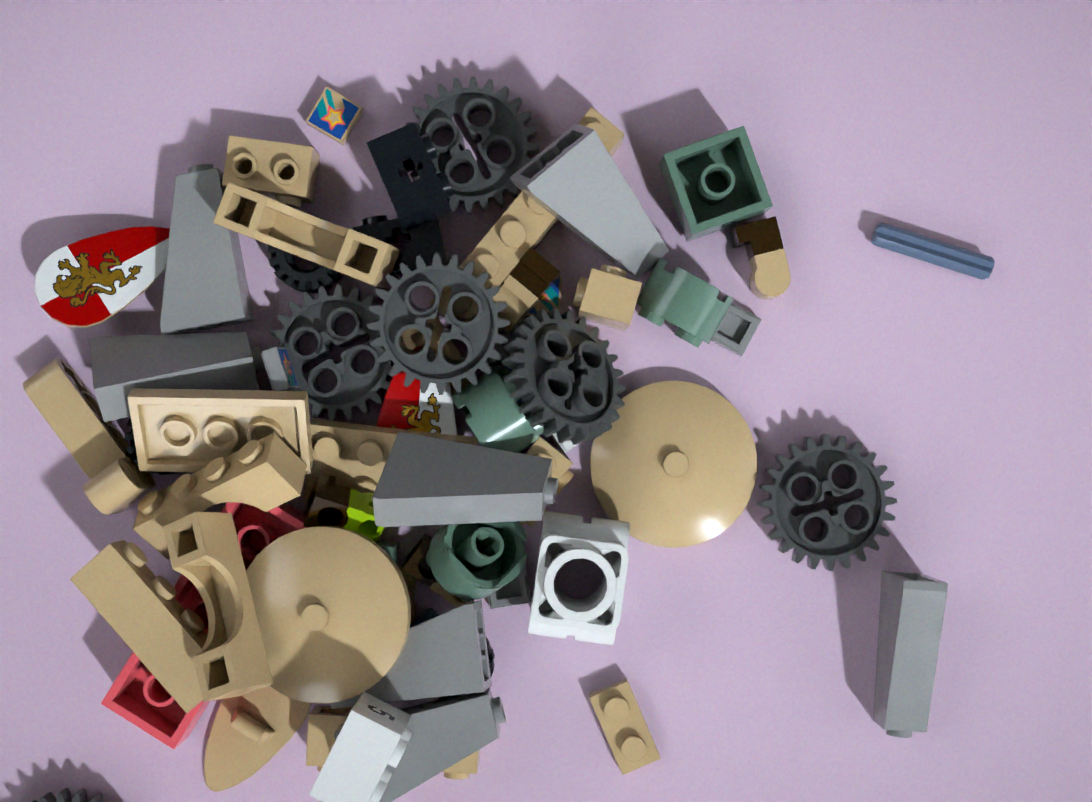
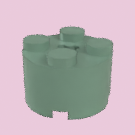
(683, 302)
(495, 415)
(477, 557)

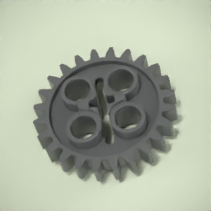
(504, 129)
(400, 314)
(320, 318)
(564, 376)
(836, 538)

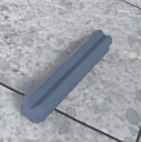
(932, 251)

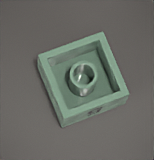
(715, 183)

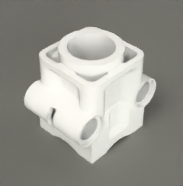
(570, 538)

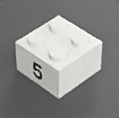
(358, 760)

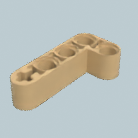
(93, 443)

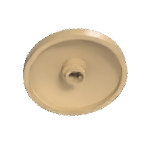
(675, 464)
(329, 612)

